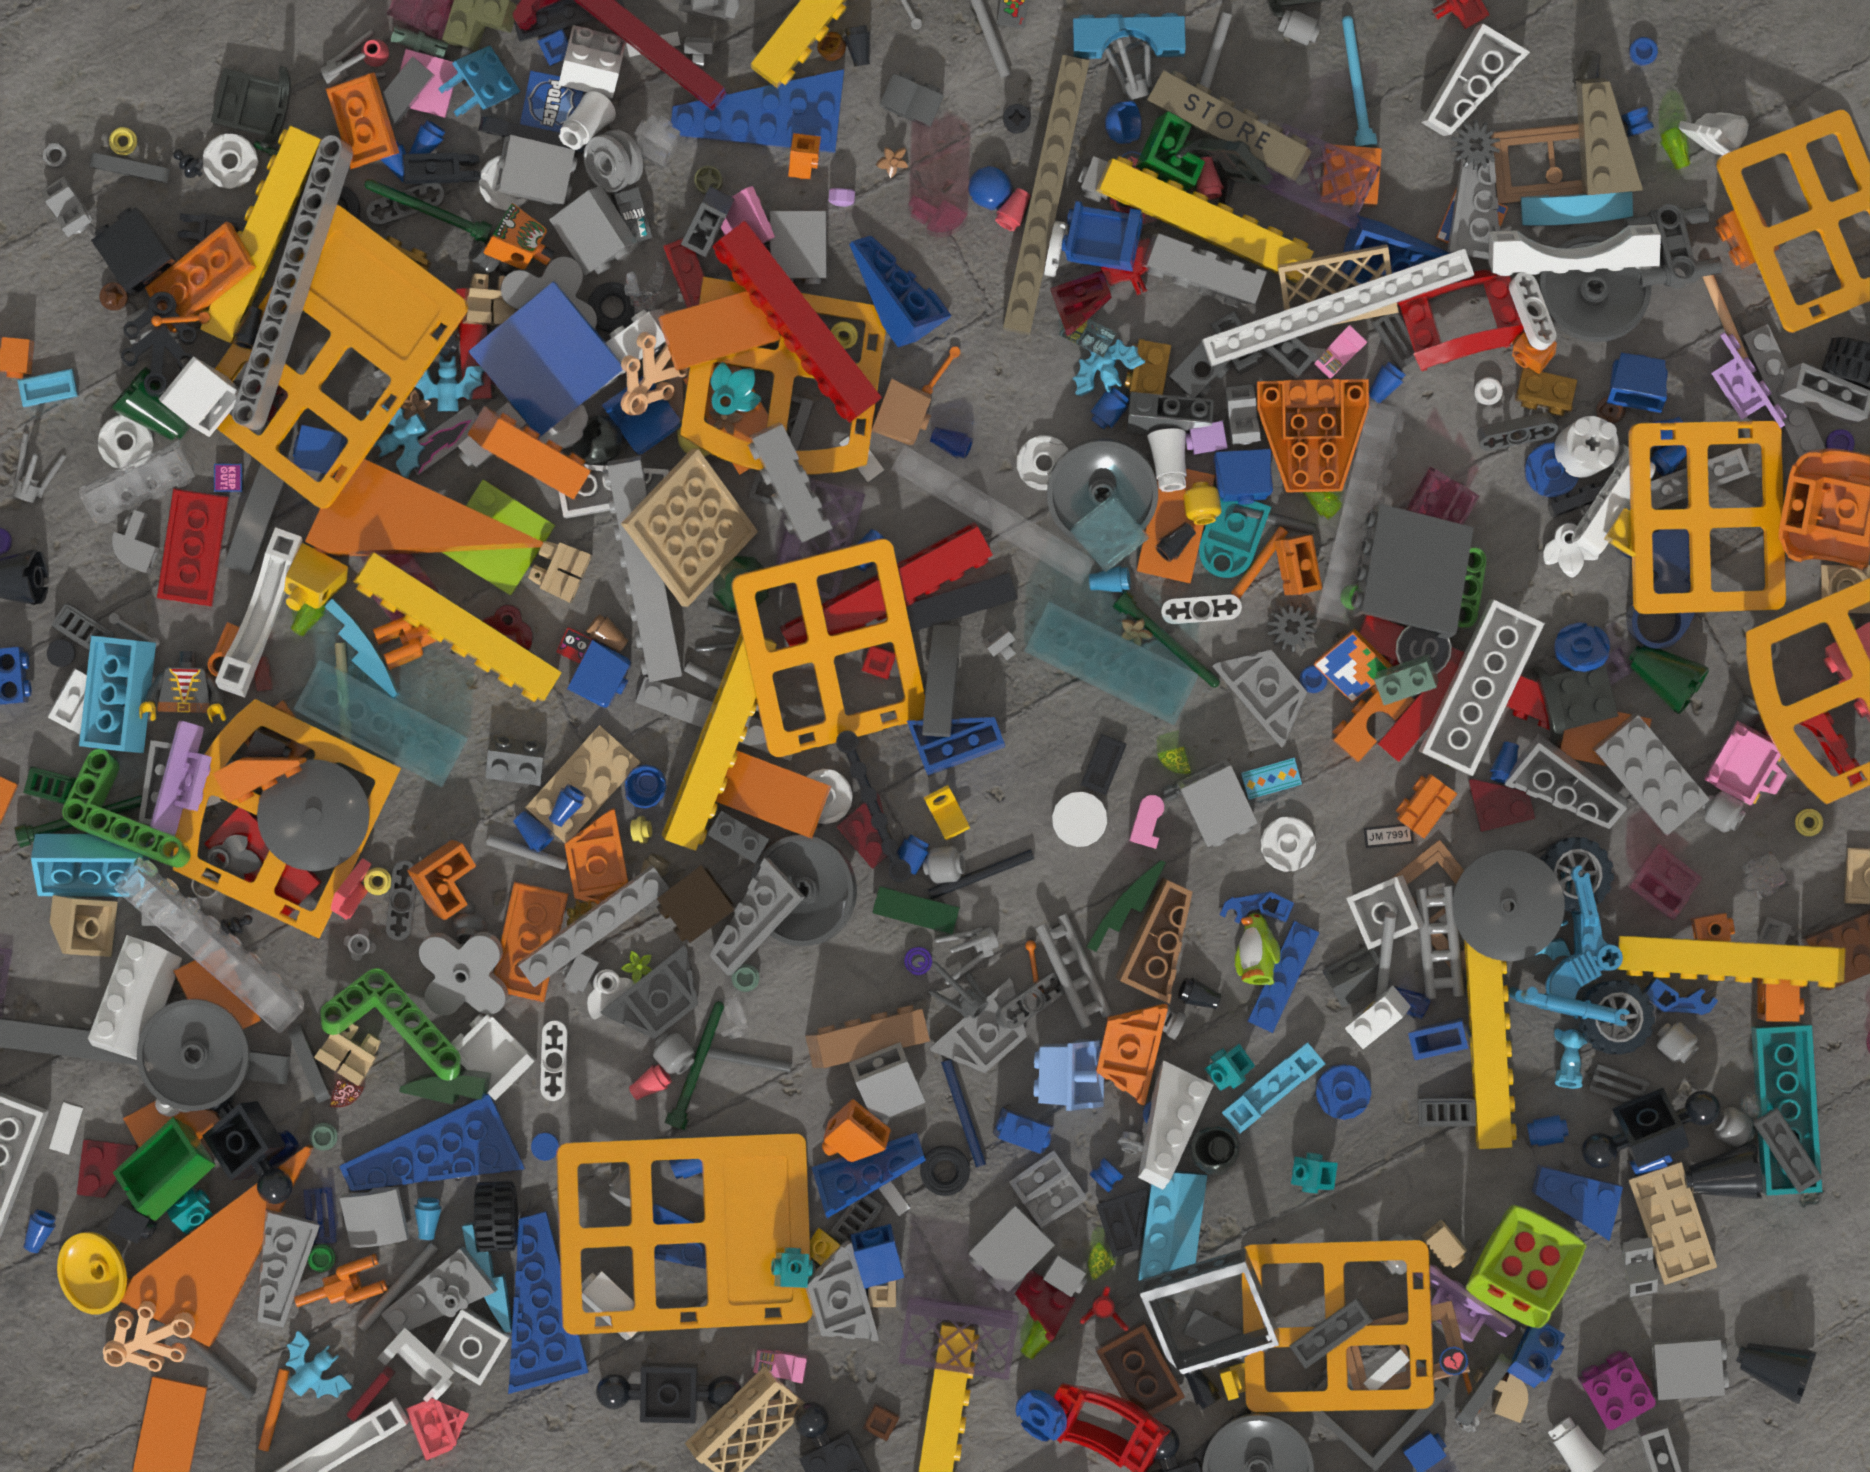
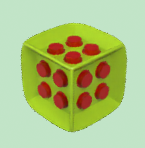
(1526, 1266)

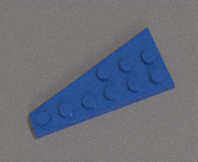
(769, 114)
(453, 1146)
(540, 1345)

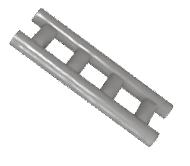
(1429, 956)
(1088, 978)

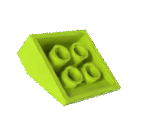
(503, 566)

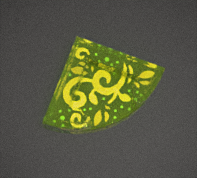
(1175, 760)
(1099, 1261)

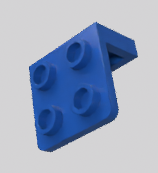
(645, 429)

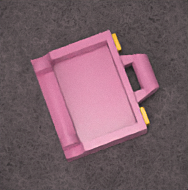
(1745, 765)

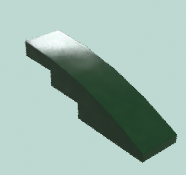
(1133, 897)

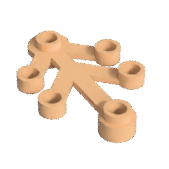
(637, 395)
(147, 1341)

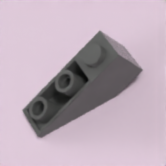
(1159, 412)

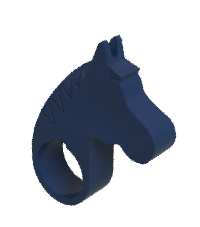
(1670, 576)

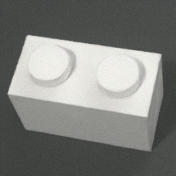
(1377, 1017)

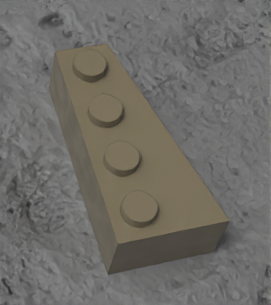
(1603, 144)

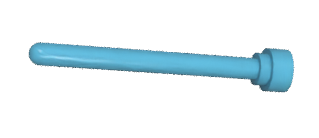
(1365, 135)

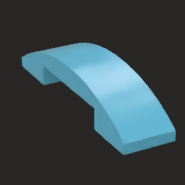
(1575, 208)
(1273, 1087)

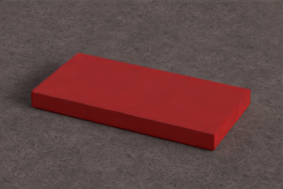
(193, 547)
(293, 884)

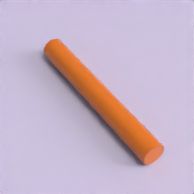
(1258, 563)
(273, 1410)

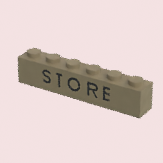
(1223, 121)

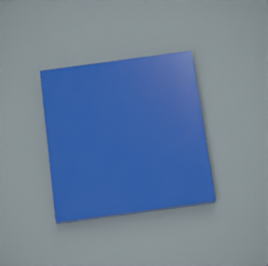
(546, 359)

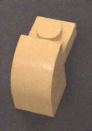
(1511, 1396)

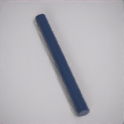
(963, 1113)

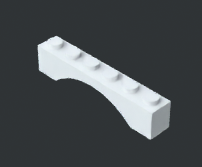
(1632, 247)
(255, 629)
(350, 1440)

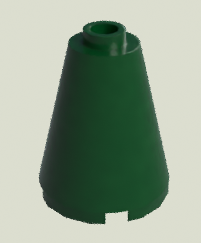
(149, 410)
(1669, 675)

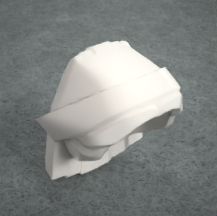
(1717, 131)

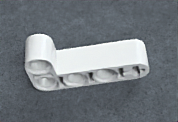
(1606, 506)

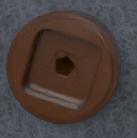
(832, 46)
(113, 297)
(1610, 412)

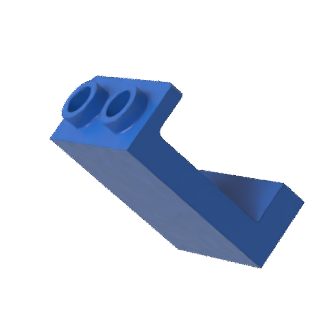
(1102, 237)

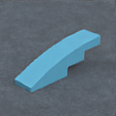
(368, 656)
(499, 1300)

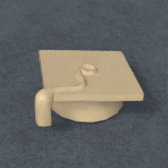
(1839, 577)

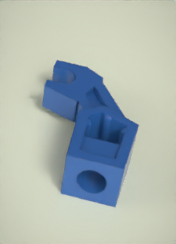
(1245, 904)
(1688, 1004)

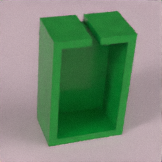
(164, 1168)

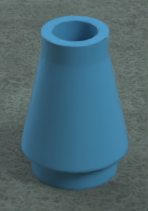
(1113, 580)
(427, 1217)

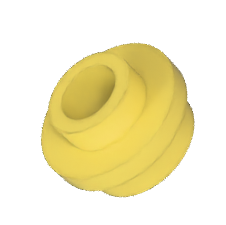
(115, 137)
(849, 341)
(1817, 822)
(641, 829)
(368, 881)

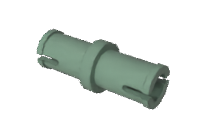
(419, 42)

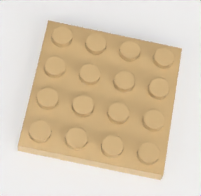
(689, 527)

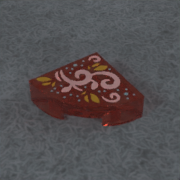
(345, 1093)

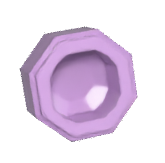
(841, 197)

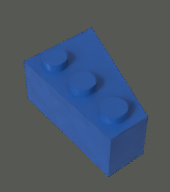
(1580, 1196)

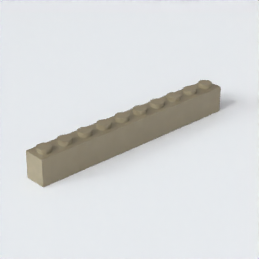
(1046, 194)

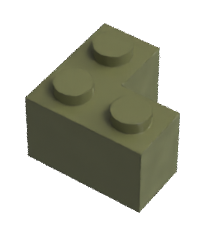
(469, 20)

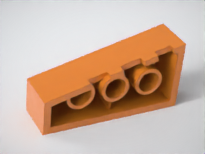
(528, 452)

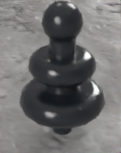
(189, 164)
(236, 924)

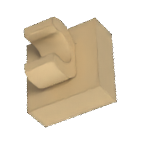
(882, 1295)

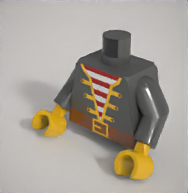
(184, 690)

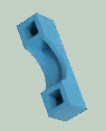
(1162, 33)

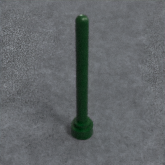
(478, 230)
(1128, 606)
(26, 834)
(678, 1115)

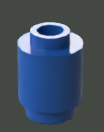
(1109, 408)
(914, 852)
(1547, 1131)
(686, 1167)

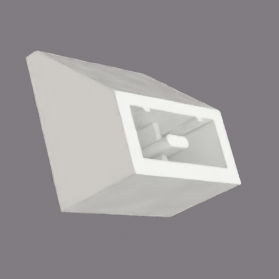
(592, 61)
(201, 396)

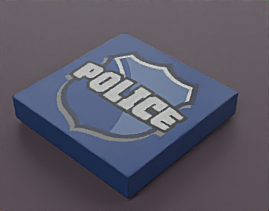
(548, 103)

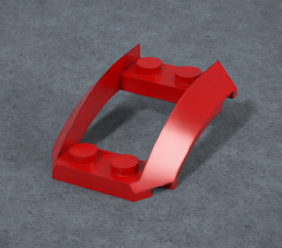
(1425, 334)
(1135, 1454)

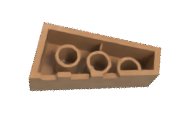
(1157, 943)
(858, 1039)

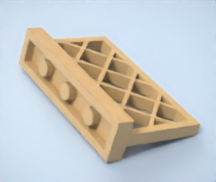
(1338, 259)
(735, 1416)

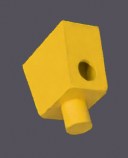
(313, 578)

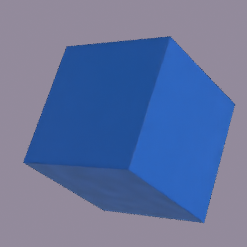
(317, 449)
(877, 1256)

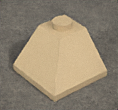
(83, 925)

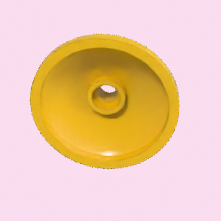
(91, 1273)

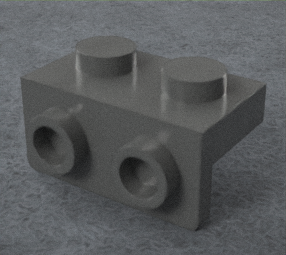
(515, 760)

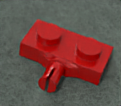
(1467, 11)
(1116, 276)

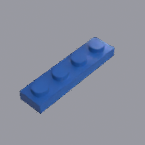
(1286, 973)

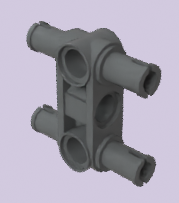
(1675, 247)

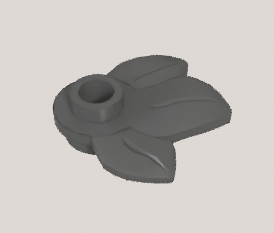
(237, 858)

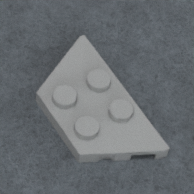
(1265, 690)
(982, 1040)
(840, 1298)

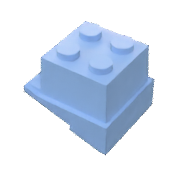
(1069, 1075)

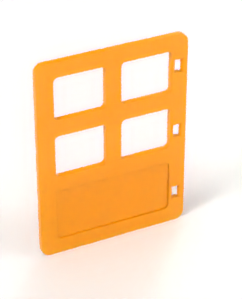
(382, 309)
(751, 1212)

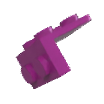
(1617, 1389)

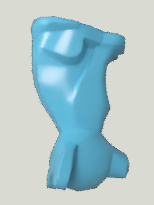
(1570, 1064)

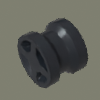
(1017, 123)

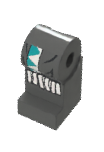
(634, 213)

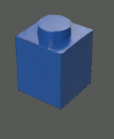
(1425, 1451)

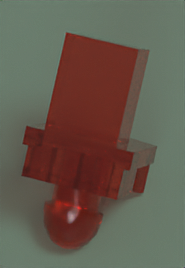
(263, 675)

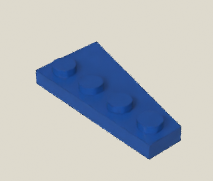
(846, 1182)
(684, 1253)

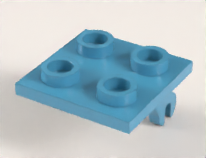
(485, 77)

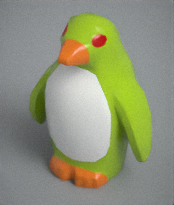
(1257, 952)

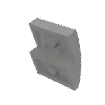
(1048, 1190)
(374, 1217)

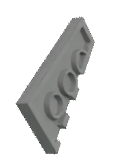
(1474, 209)
(763, 908)
(283, 1260)
(420, 1303)

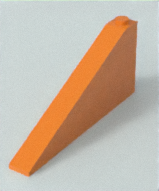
(397, 516)
(210, 1263)

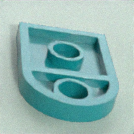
(1233, 537)

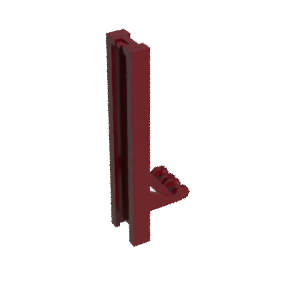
(642, 40)

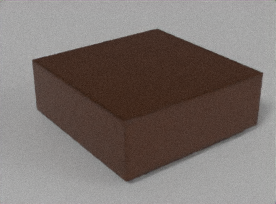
(881, 1422)

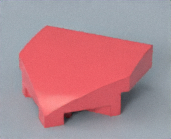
(351, 891)
(436, 1426)

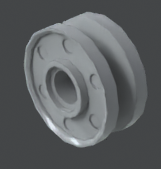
(613, 160)

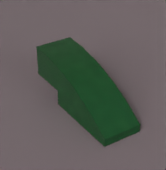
(915, 910)
(430, 1086)

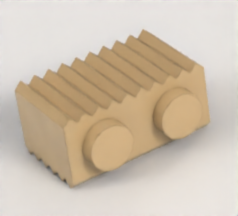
(1444, 1244)

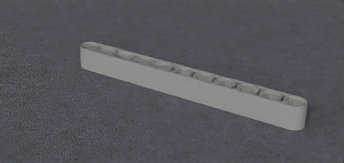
(288, 270)

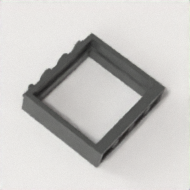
(1197, 1275)
(1400, 1432)

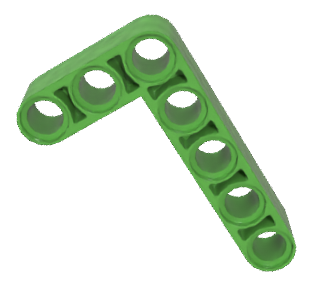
(1470, 601)
(116, 824)
(397, 1017)

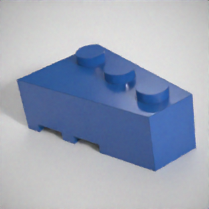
(968, 741)

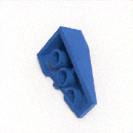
(1403, 248)
(901, 303)

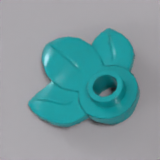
(736, 387)

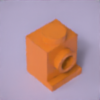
(803, 155)
(1702, 925)

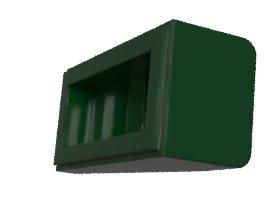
(41, 793)

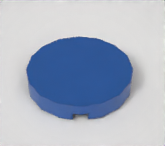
(1546, 474)
(1582, 647)
(1343, 1091)
(1041, 1415)

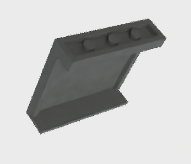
(1412, 569)

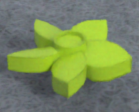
(637, 966)

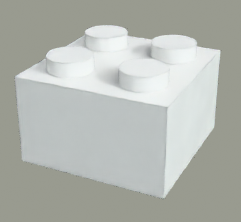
(1372, 904)
(472, 1345)

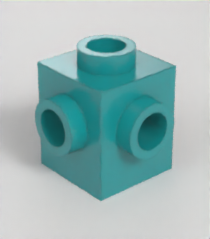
(1229, 1067)
(1314, 1173)
(190, 1210)
(782, 1268)

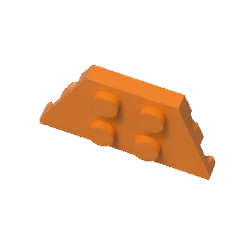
(597, 859)
(1131, 1049)

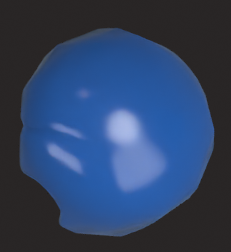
(1123, 122)
(990, 187)
(645, 786)

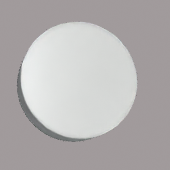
(1488, 391)

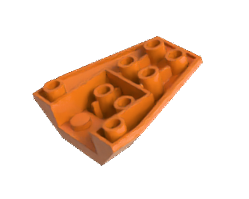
(1313, 429)

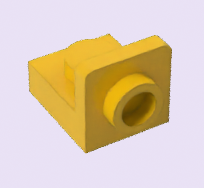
(1233, 1380)

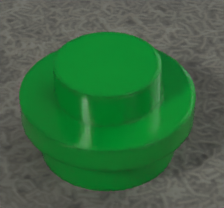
(321, 1258)

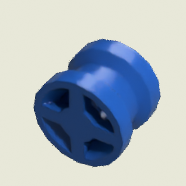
(1637, 121)
(1106, 1175)

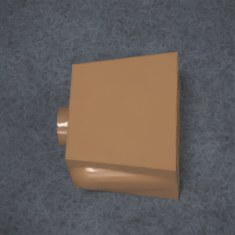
(903, 413)

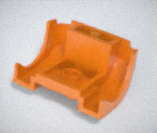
(1828, 508)

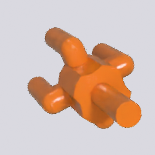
(411, 638)
(345, 1284)

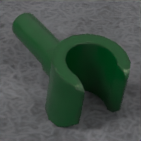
(269, 150)

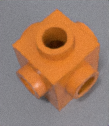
(1530, 357)

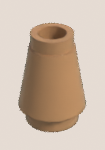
(607, 633)

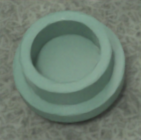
(745, 978)
(323, 1136)

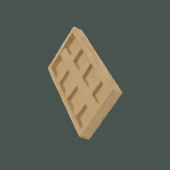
(594, 769)
(1672, 1223)

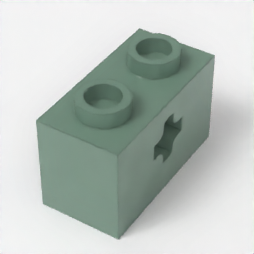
(1406, 679)

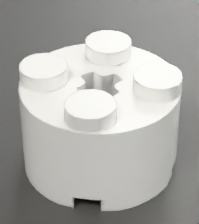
(1587, 446)

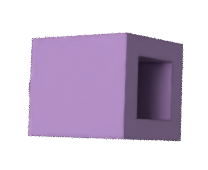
(1206, 439)

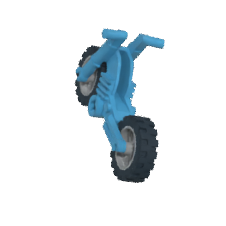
(1587, 961)

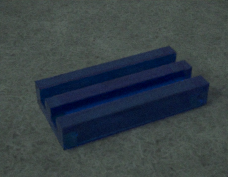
(331, 1214)

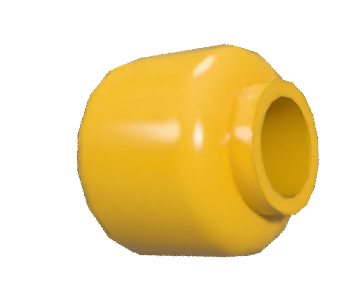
(1202, 503)

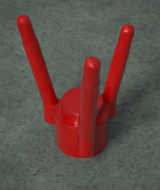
(1104, 1307)

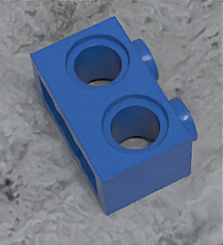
(16, 675)
(1532, 1350)

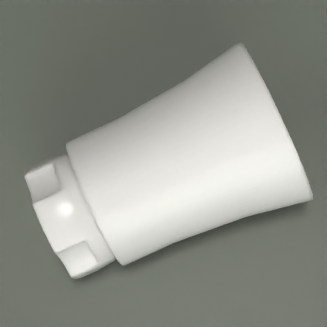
(588, 118)
(1169, 458)
(1576, 1447)

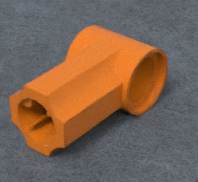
(225, 642)

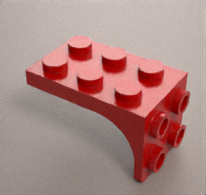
(1832, 744)

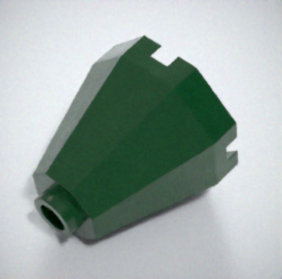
(722, 583)

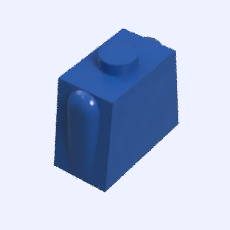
(1638, 382)
(1243, 475)
(600, 675)
(1439, 1038)
(1023, 1131)

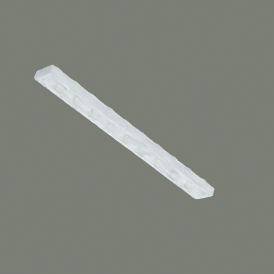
(1338, 307)

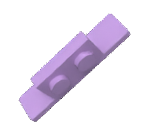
(1741, 386)
(182, 779)
(1469, 1310)

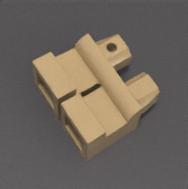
(486, 305)
(563, 558)
(360, 1059)

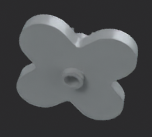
(522, 286)
(463, 973)

